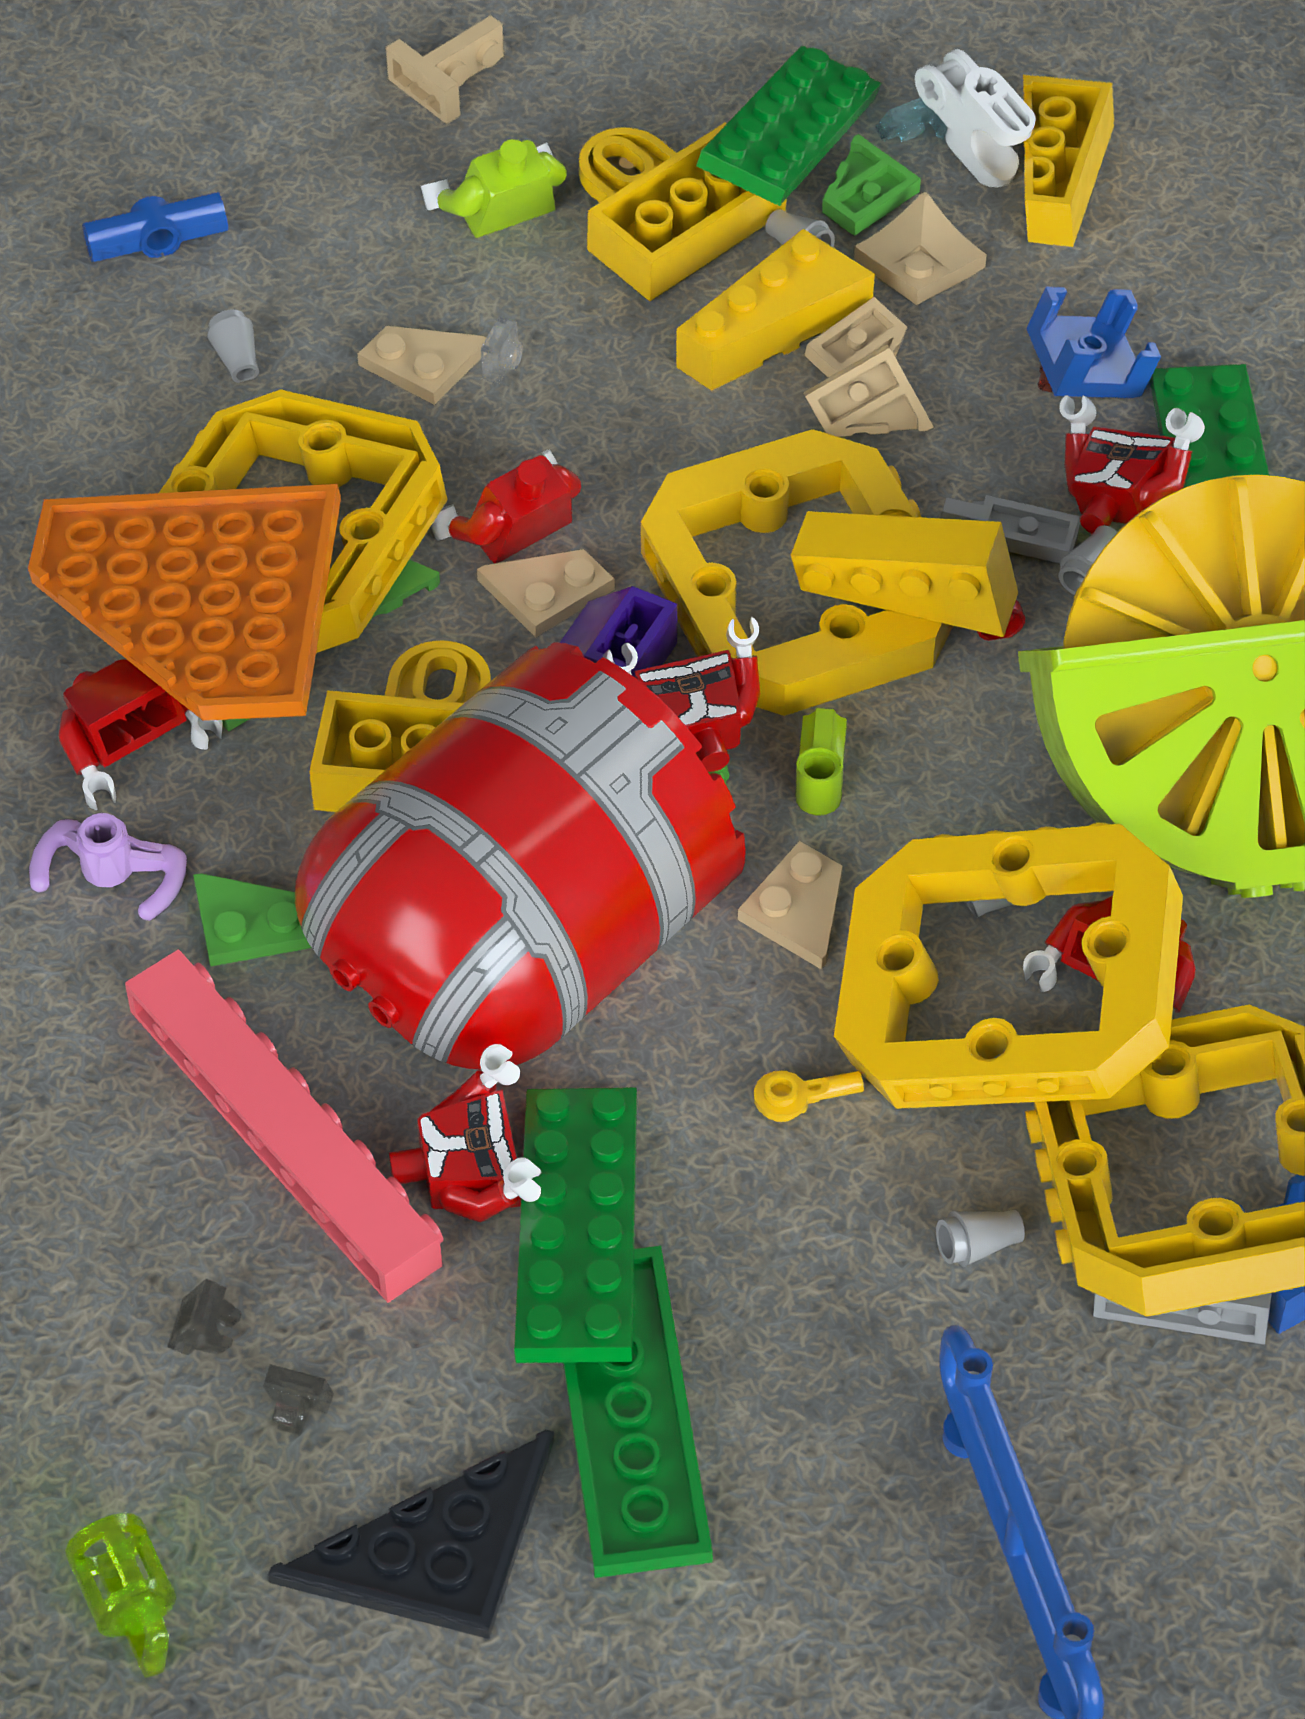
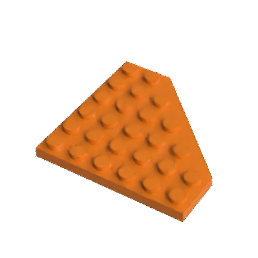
(199, 588)

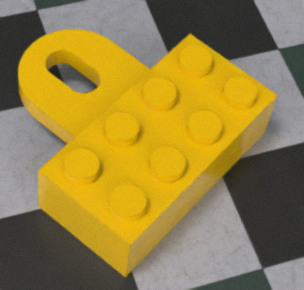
(666, 218)
(370, 732)

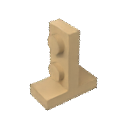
(438, 75)

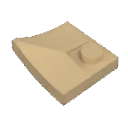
(920, 252)

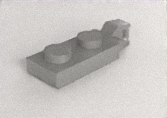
(1026, 527)

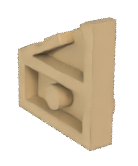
(856, 338)
(546, 587)

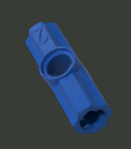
(155, 227)

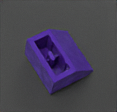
(623, 618)

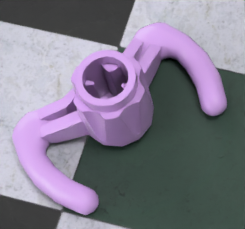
(110, 858)

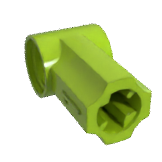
(821, 762)

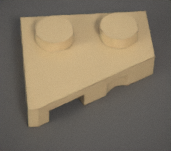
(420, 359)
(868, 398)
(797, 903)

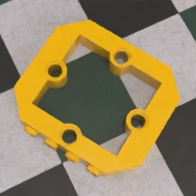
(333, 446)
(757, 489)
(891, 969)
(1220, 1248)

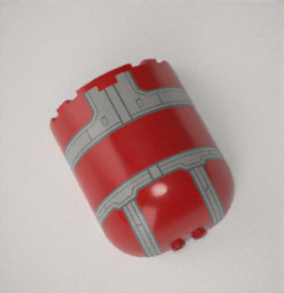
(519, 859)

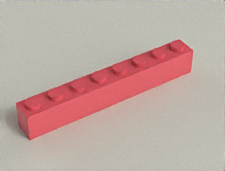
(286, 1125)

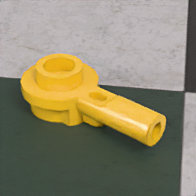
(785, 1095)

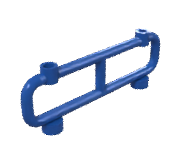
(978, 1432)

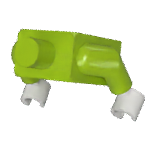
(501, 187)

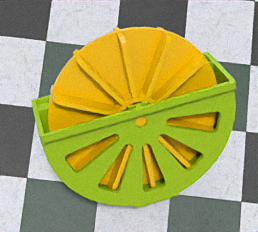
(1189, 683)

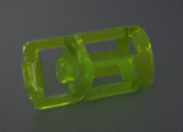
(133, 1603)

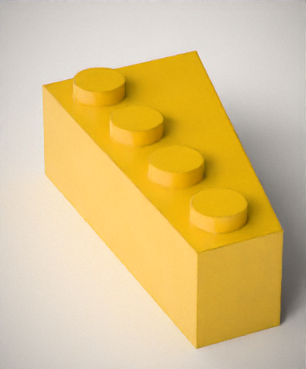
(1063, 153)
(772, 310)
(910, 566)

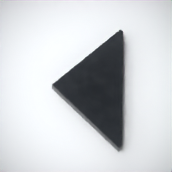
(436, 1553)

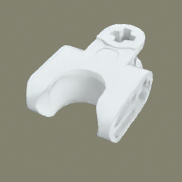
(980, 115)

